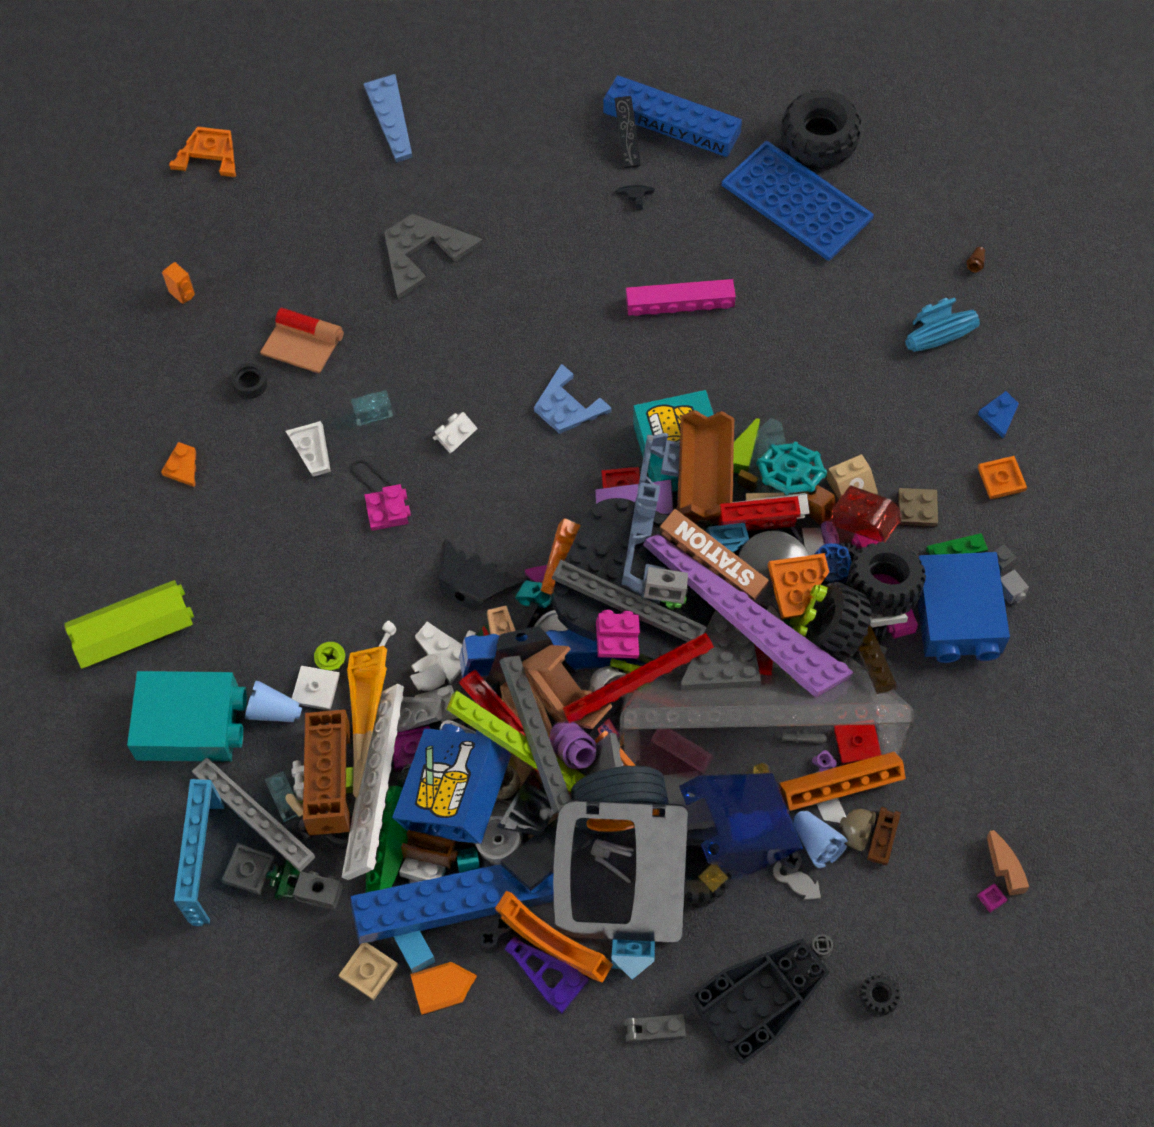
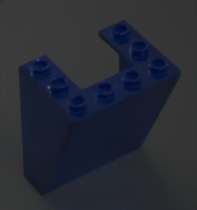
(749, 820)

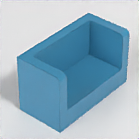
(415, 950)

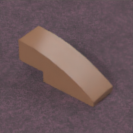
(1007, 864)

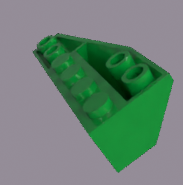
(389, 850)

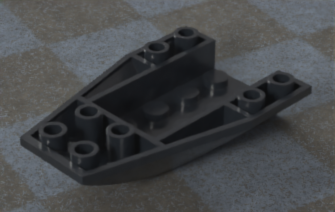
(758, 998)

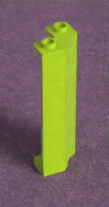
(128, 623)

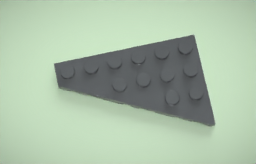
(727, 664)

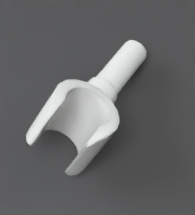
(390, 630)

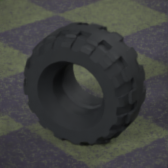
(825, 111)

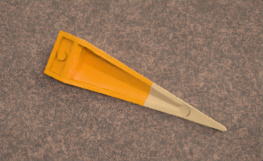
(366, 681)

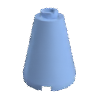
(271, 705)
(819, 839)

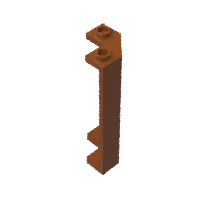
(705, 465)

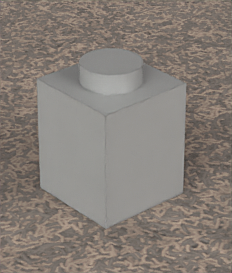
(1014, 587)

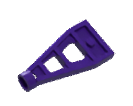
(565, 990)

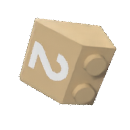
(851, 472)

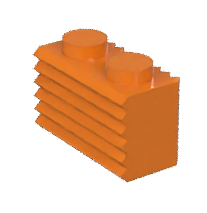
(178, 282)

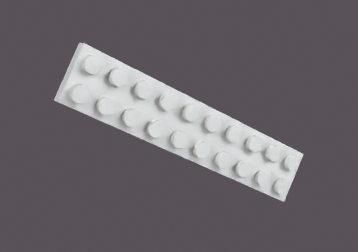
(374, 785)

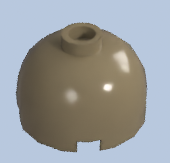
(857, 827)

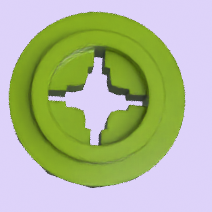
(327, 649)

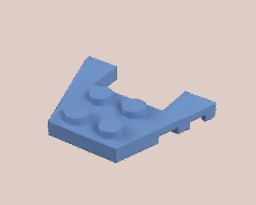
(561, 409)

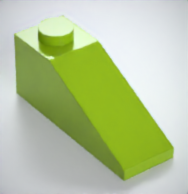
(744, 447)

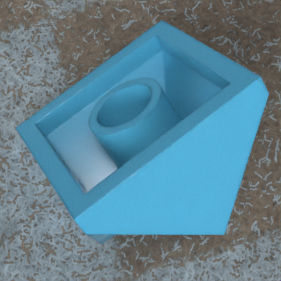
(632, 956)

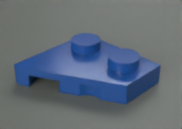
(999, 413)

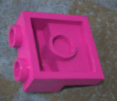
(387, 507)
(617, 634)

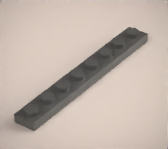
(627, 601)
(535, 732)

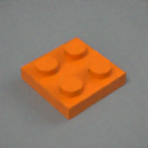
(1002, 477)

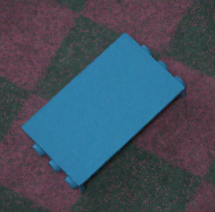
(201, 798)

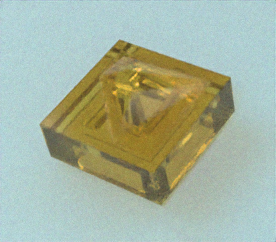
(713, 877)

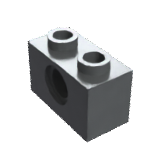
(327, 898)

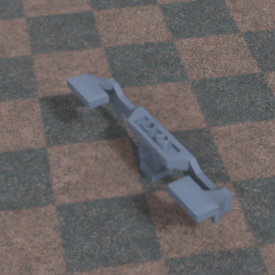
(647, 502)

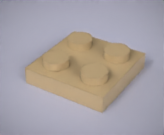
(368, 970)

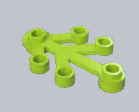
(799, 623)

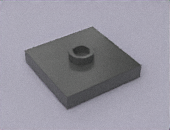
(248, 869)

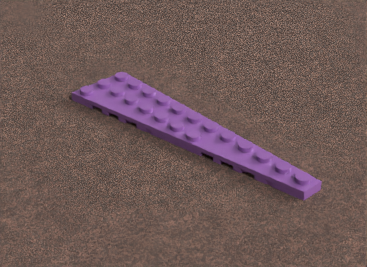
(786, 647)

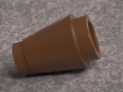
(976, 260)

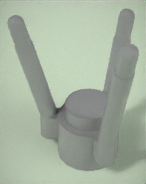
(603, 849)

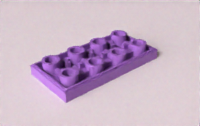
(629, 492)

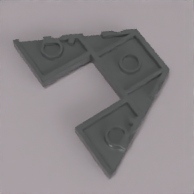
(412, 235)

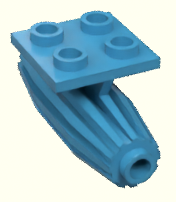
(940, 325)

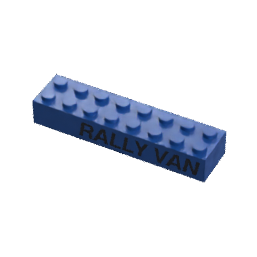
(676, 116)

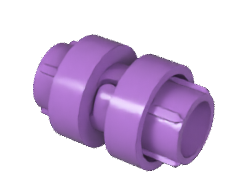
(572, 745)

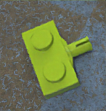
(622, 665)

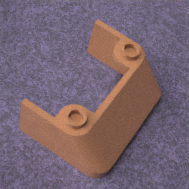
(556, 687)

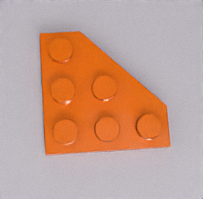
(794, 580)

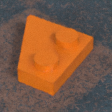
(181, 464)

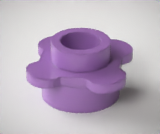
(824, 755)

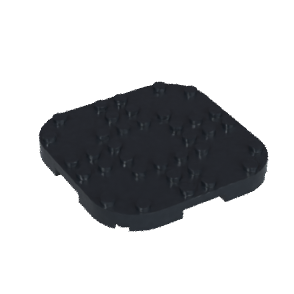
(602, 551)

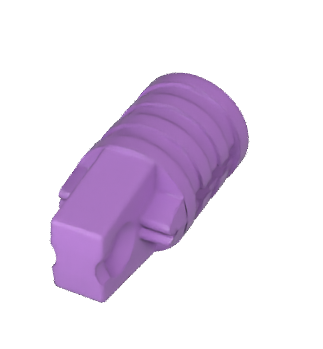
(829, 533)

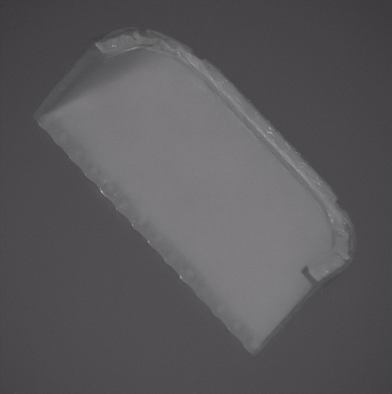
(773, 703)

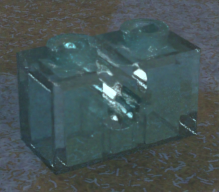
(371, 407)
(279, 788)

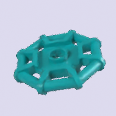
(798, 457)

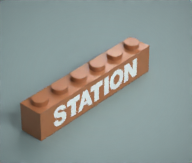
(712, 554)

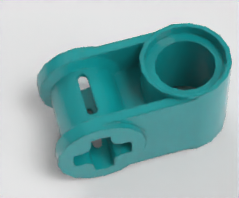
(530, 592)

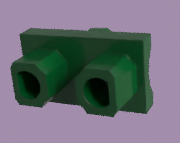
(283, 889)

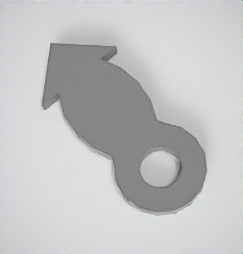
(798, 882)

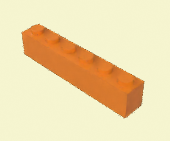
(842, 780)

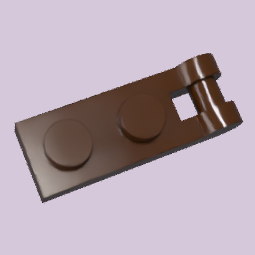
(883, 836)

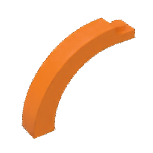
(550, 940)

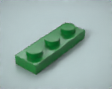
(967, 544)

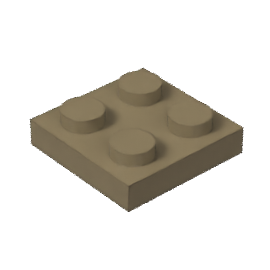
(918, 507)

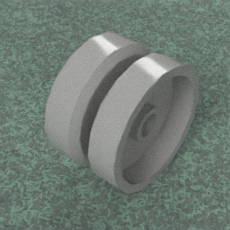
(498, 843)

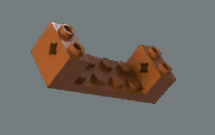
(325, 772)

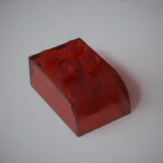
(866, 514)

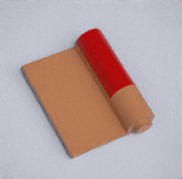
(302, 340)

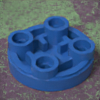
(837, 560)

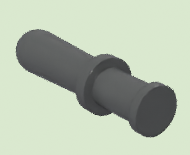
(804, 737)

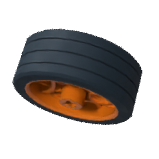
(620, 785)

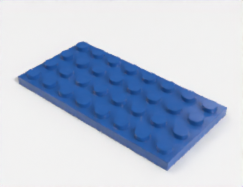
(797, 200)

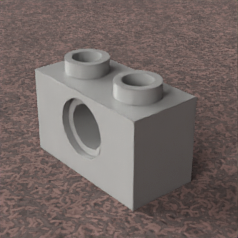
(665, 585)

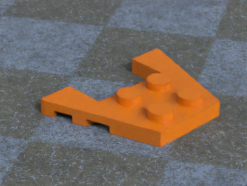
(208, 144)

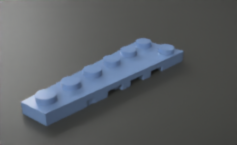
(388, 108)

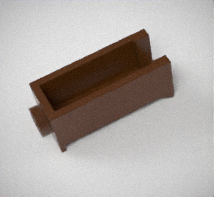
(430, 849)

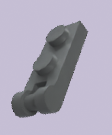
(655, 1028)

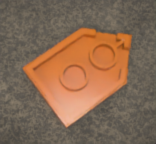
(441, 986)

